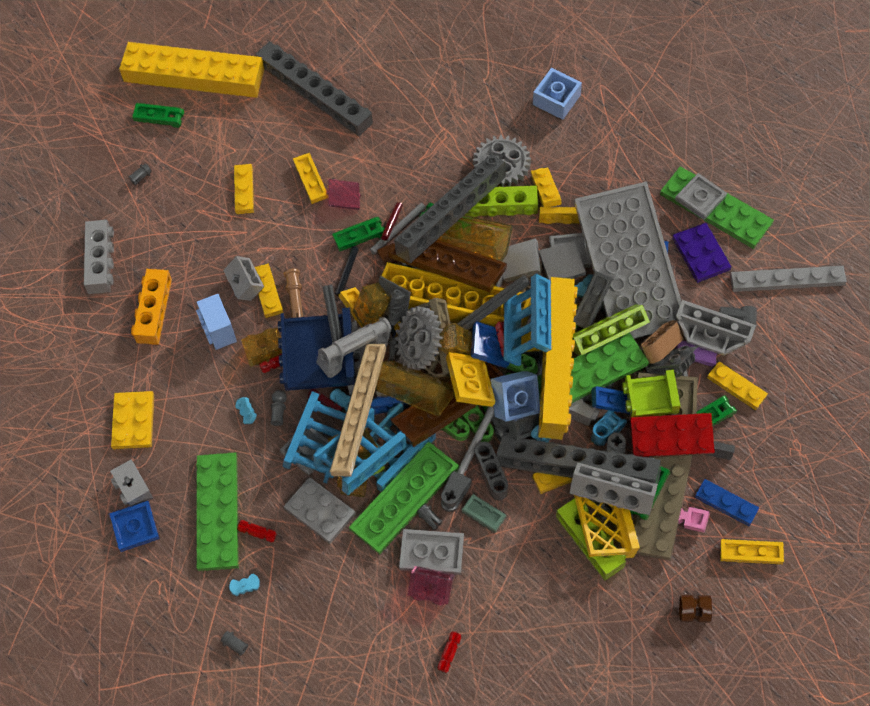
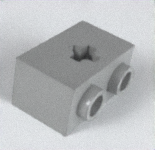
(243, 278)
(128, 474)

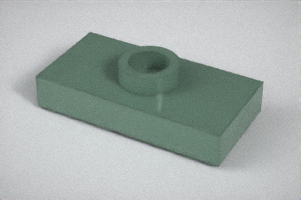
(484, 513)

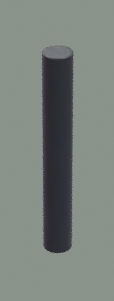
(347, 270)

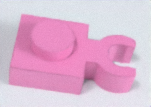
(694, 519)

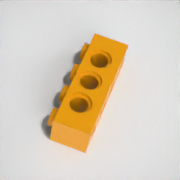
(151, 332)

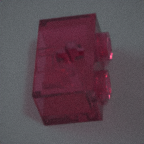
(441, 584)

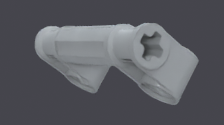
(331, 358)

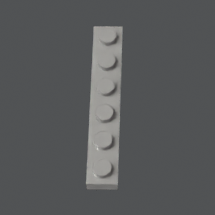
(788, 278)

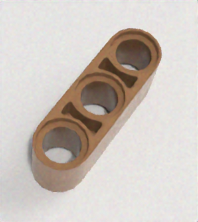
(662, 341)

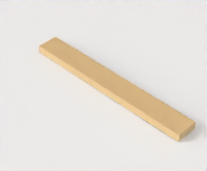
(358, 410)

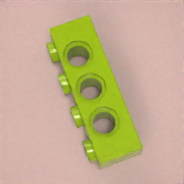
(510, 206)
(610, 329)
(604, 565)

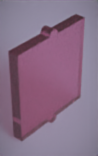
(343, 194)

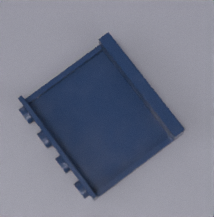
(300, 347)

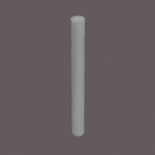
(404, 222)
(476, 440)

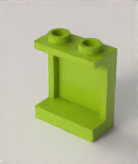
(652, 395)

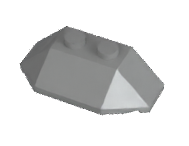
(713, 329)

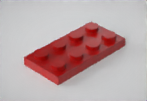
(672, 435)

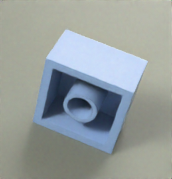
(557, 93)
(215, 322)
(516, 395)

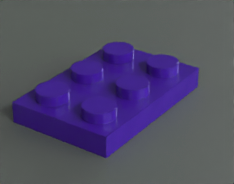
(701, 252)

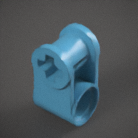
(608, 424)

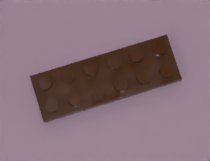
(458, 265)
(420, 425)

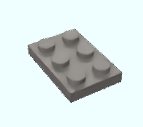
(319, 510)
(432, 550)

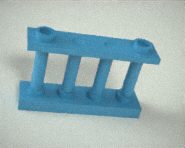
(540, 320)
(300, 439)
(372, 464)
(396, 464)

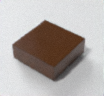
(384, 255)

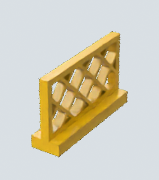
(625, 528)

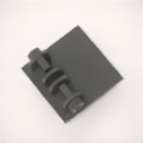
(398, 301)
(676, 360)

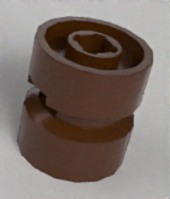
(688, 609)

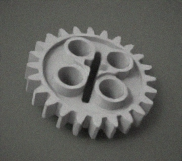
(508, 149)
(418, 338)

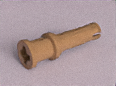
(294, 288)

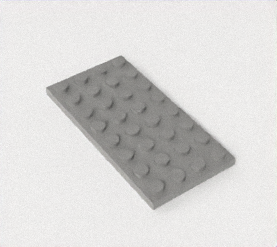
(630, 248)

